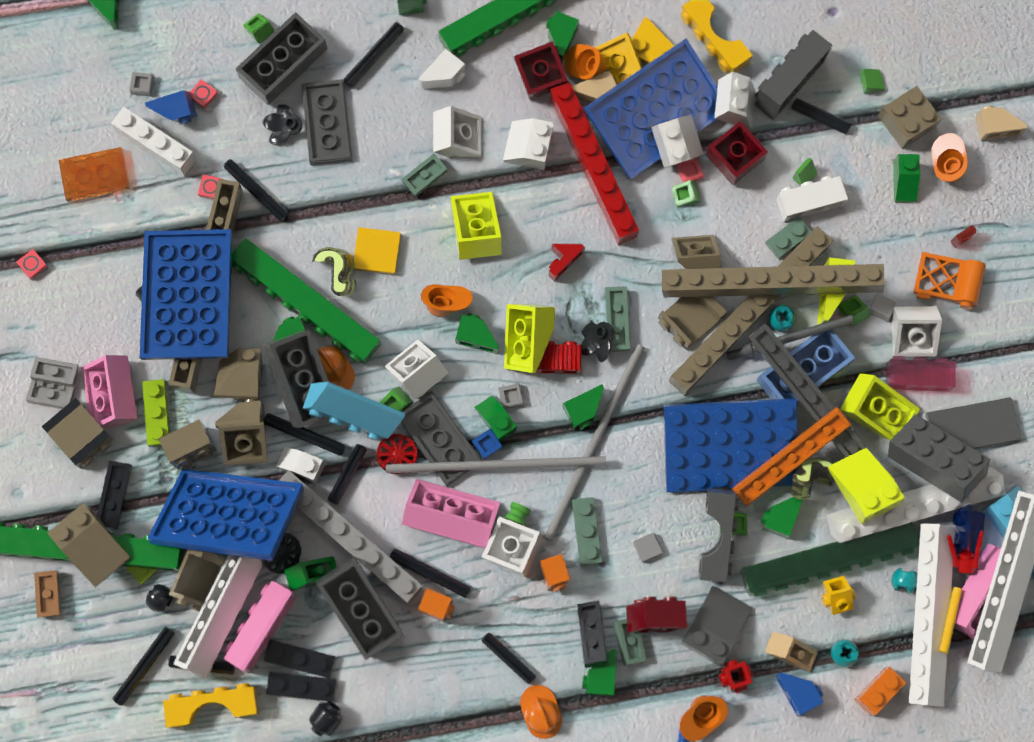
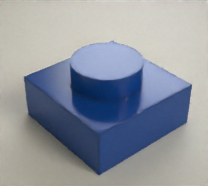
(487, 444)

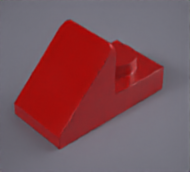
(568, 255)

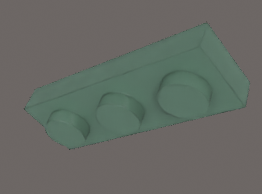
(617, 317)
(586, 531)

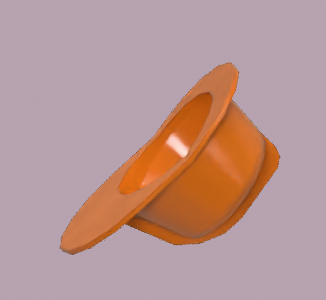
(584, 62)
(949, 157)
(444, 299)
(336, 367)
(541, 711)
(703, 717)

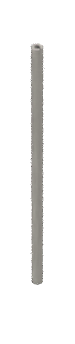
(594, 442)
(495, 464)

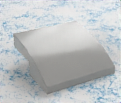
(52, 383)

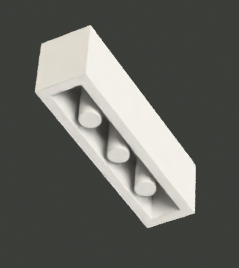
(154, 141)

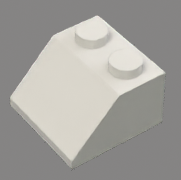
(735, 99)
(456, 133)
(677, 140)
(529, 143)
(916, 331)
(416, 369)
(512, 547)

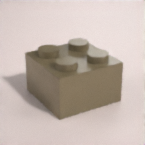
(909, 117)
(188, 445)

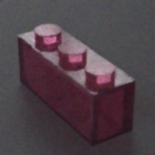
(921, 374)

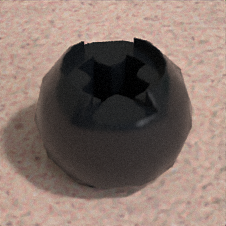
(158, 598)

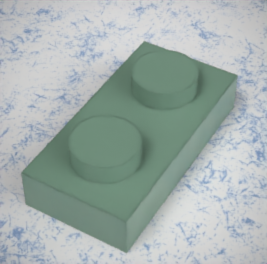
(424, 175)
(788, 237)
(630, 644)

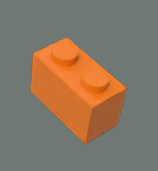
(554, 573)
(436, 606)
(880, 691)

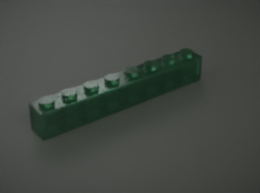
(829, 558)

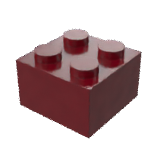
(540, 70)
(736, 153)
(656, 616)

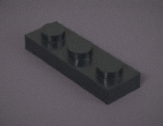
(114, 493)
(592, 634)
(299, 658)
(301, 686)

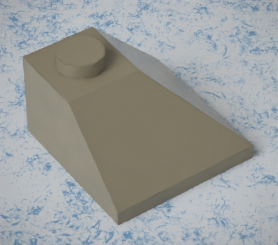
(697, 252)
(240, 374)
(244, 412)
(243, 443)

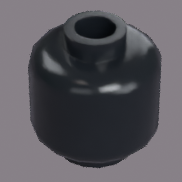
(325, 718)

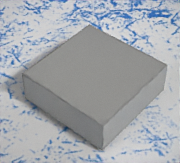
(141, 84)
(511, 396)
(647, 547)

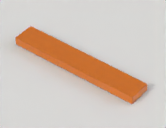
(791, 456)

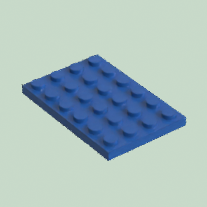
(657, 93)
(186, 294)
(724, 441)
(226, 514)

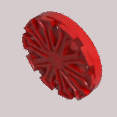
(396, 454)

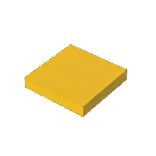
(376, 250)

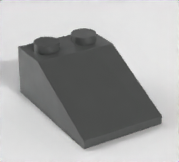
(716, 626)

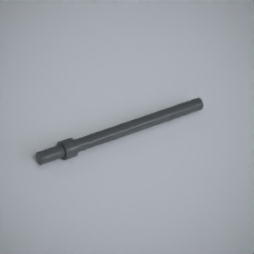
(749, 349)

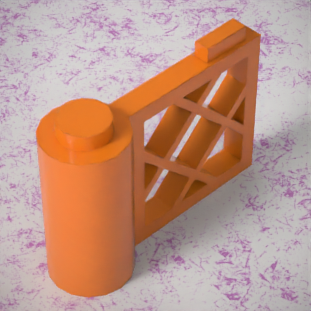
(967, 284)

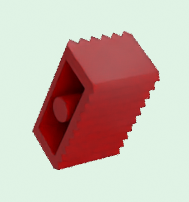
(561, 358)

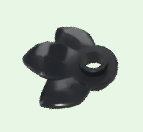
(280, 122)
(595, 341)

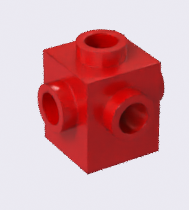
(744, 676)

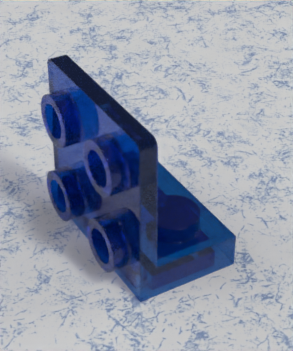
(967, 523)

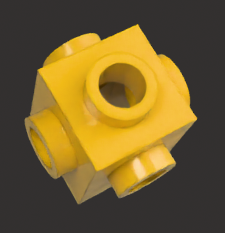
(838, 595)

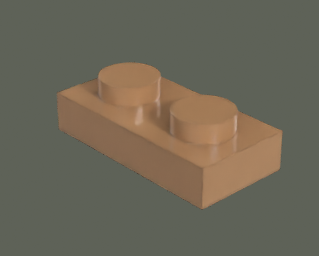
(47, 594)

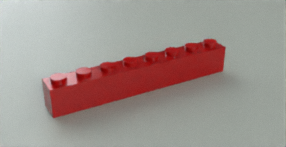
(593, 163)

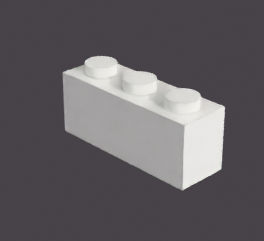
(811, 198)

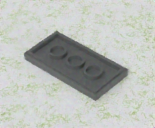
(326, 122)
(979, 423)
(438, 436)

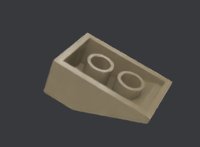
(89, 544)

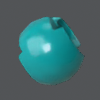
(789, 321)
(904, 580)
(852, 656)

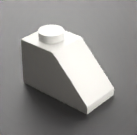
(443, 72)
(301, 464)

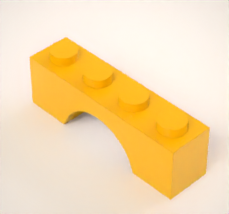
(731, 55)
(182, 710)

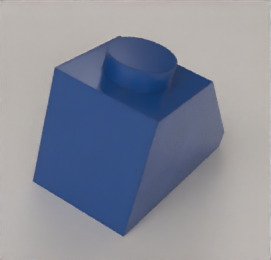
(175, 107)
(800, 692)

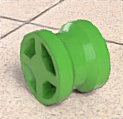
(518, 513)

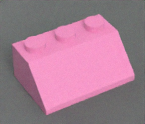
(110, 390)

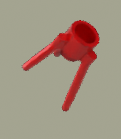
(966, 561)

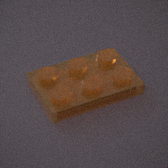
(94, 174)

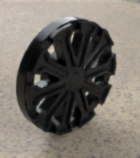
(283, 554)

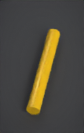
(950, 620)

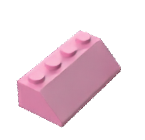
(450, 513)
(975, 592)
(260, 626)

